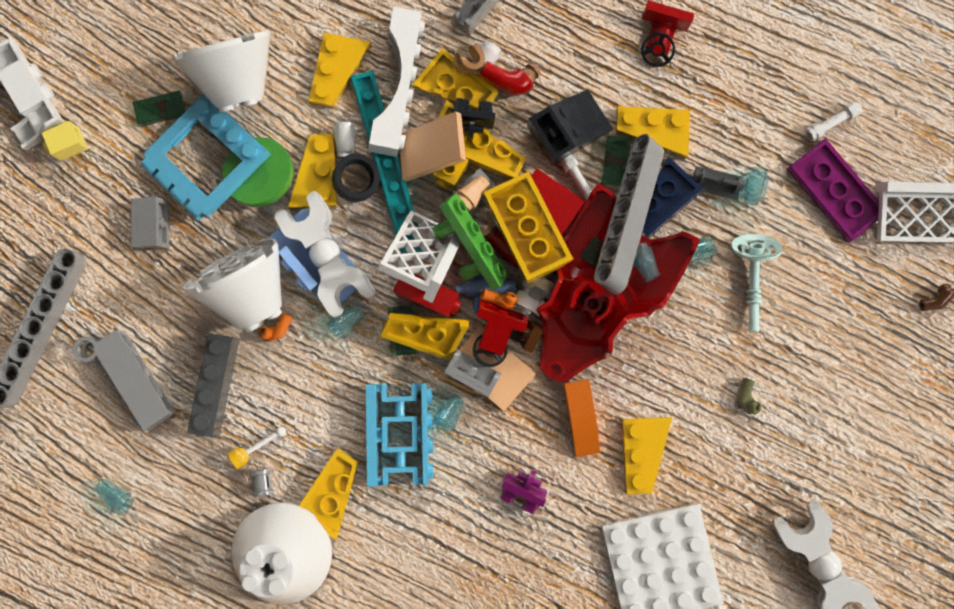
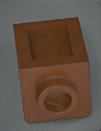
(528, 338)

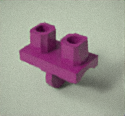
(525, 487)

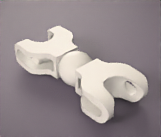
(324, 254)
(822, 562)

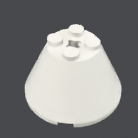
(229, 69)
(242, 285)
(281, 553)

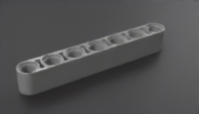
(629, 215)
(47, 321)

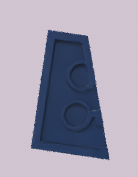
(671, 194)

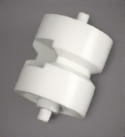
(534, 295)

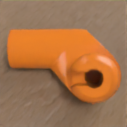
(505, 301)
(275, 331)

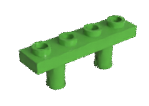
(469, 233)

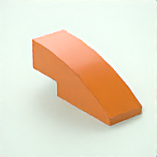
(581, 417)

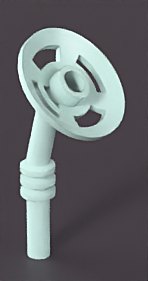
(755, 256)

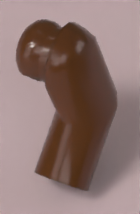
(945, 296)

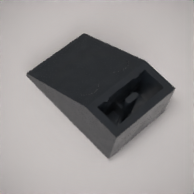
(568, 126)

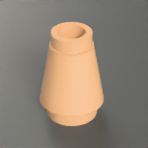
(473, 192)

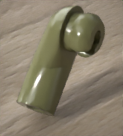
(745, 398)

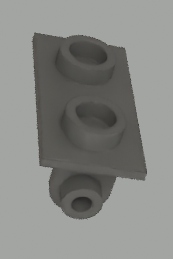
(719, 182)

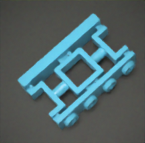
(378, 434)

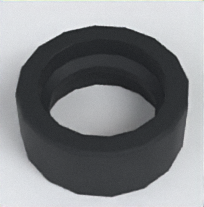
(361, 160)

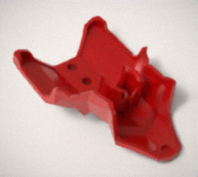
(586, 317)

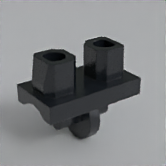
(473, 120)

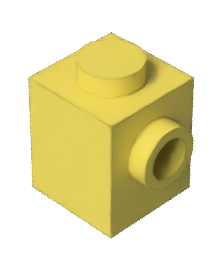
(64, 141)

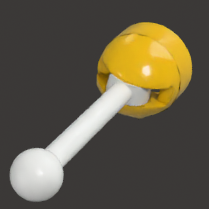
(240, 456)

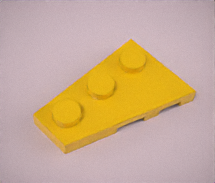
(335, 65)
(445, 82)
(664, 126)
(316, 172)
(425, 333)
(642, 451)
(331, 492)

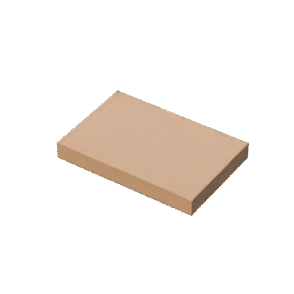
(432, 147)
(513, 371)

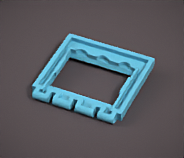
(229, 133)

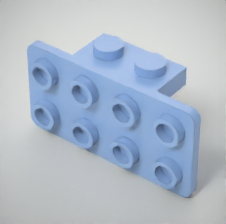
(297, 259)

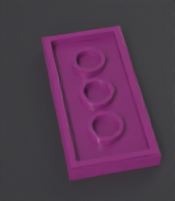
(836, 190)

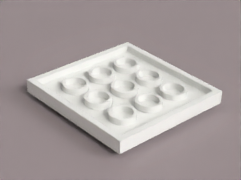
(663, 560)

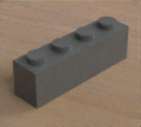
(213, 385)

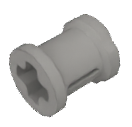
(261, 482)

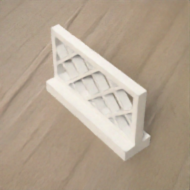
(910, 191)
(439, 260)

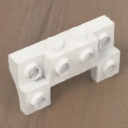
(28, 94)

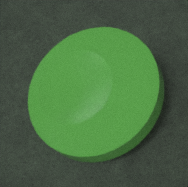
(268, 181)

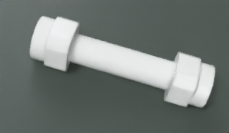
(848, 112)
(570, 165)

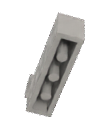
(130, 376)

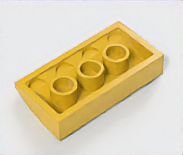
(527, 227)

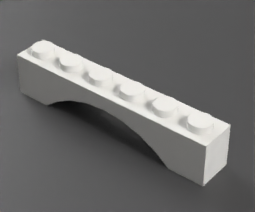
(387, 127)

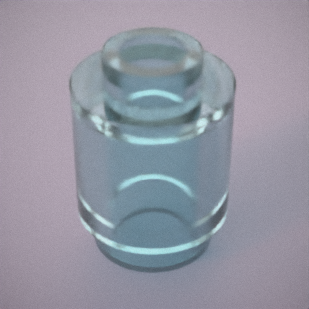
(755, 185)

